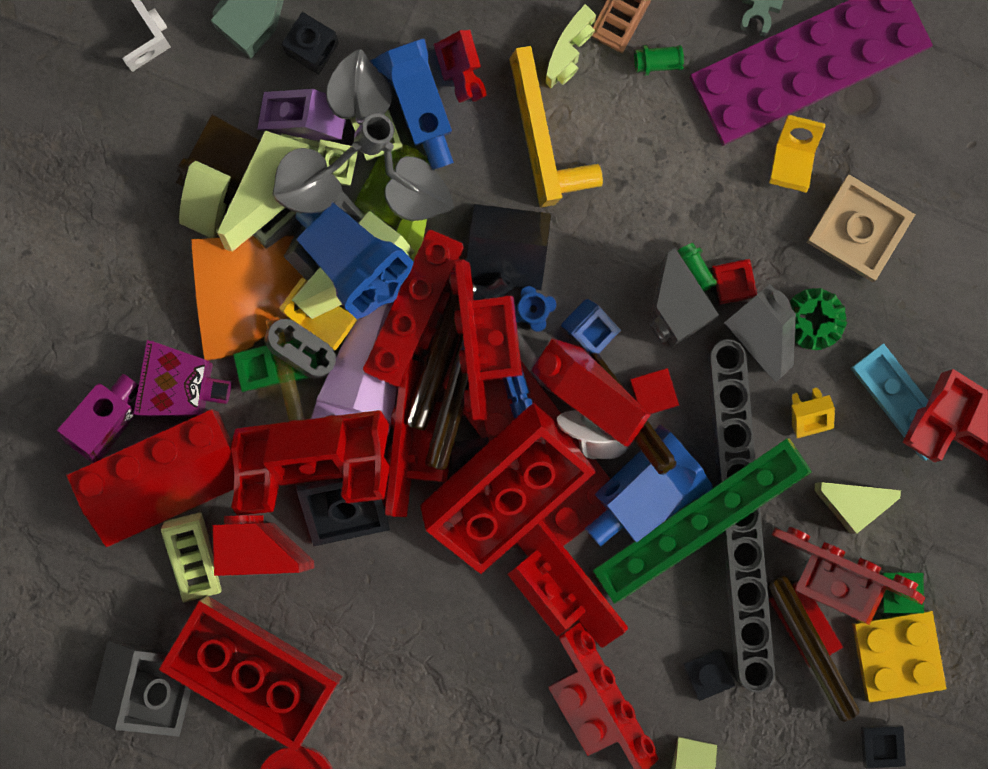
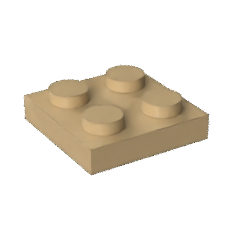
(861, 228)

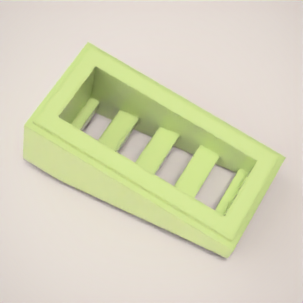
(173, 545)

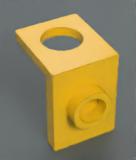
(795, 157)
(329, 327)

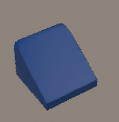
(590, 327)

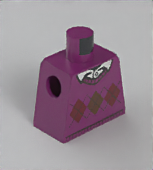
(176, 384)
(95, 435)

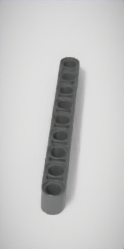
(751, 532)

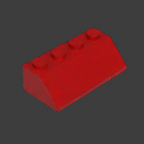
(156, 478)
(506, 489)
(254, 547)
(250, 673)

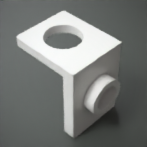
(154, 46)

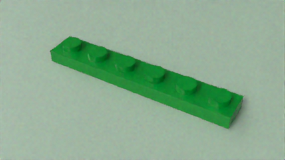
(702, 520)

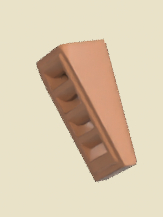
(610, 39)

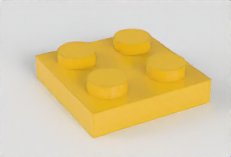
(899, 656)

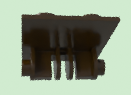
(224, 150)

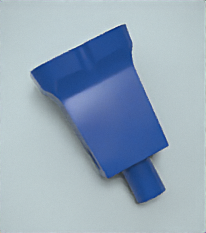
(418, 98)
(360, 265)
(642, 499)

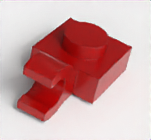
(457, 62)

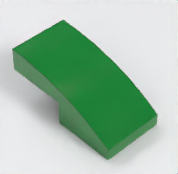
(258, 369)

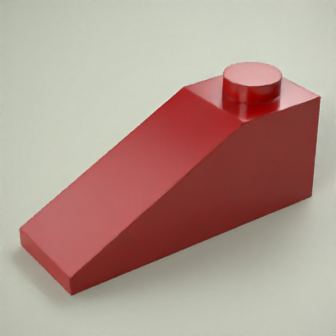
(590, 390)

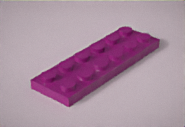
(807, 64)

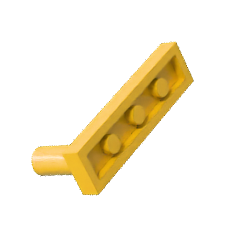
(547, 178)

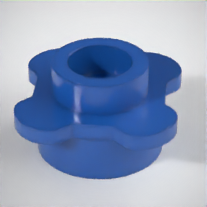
(544, 307)

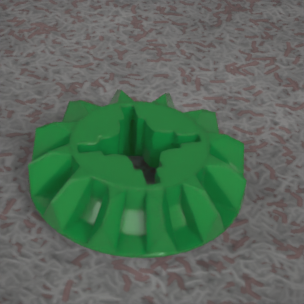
(830, 307)

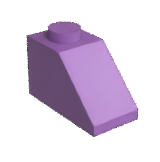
(300, 114)

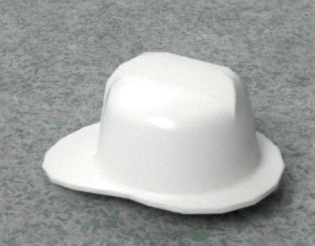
(592, 439)

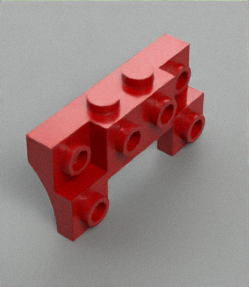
(953, 412)
(309, 452)

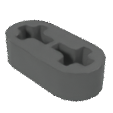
(295, 356)

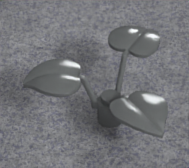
(360, 91)

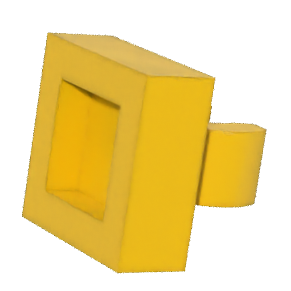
(812, 415)

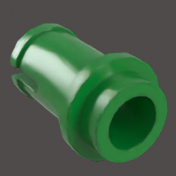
(658, 59)
(697, 266)

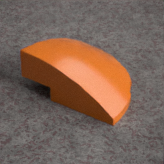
(239, 292)

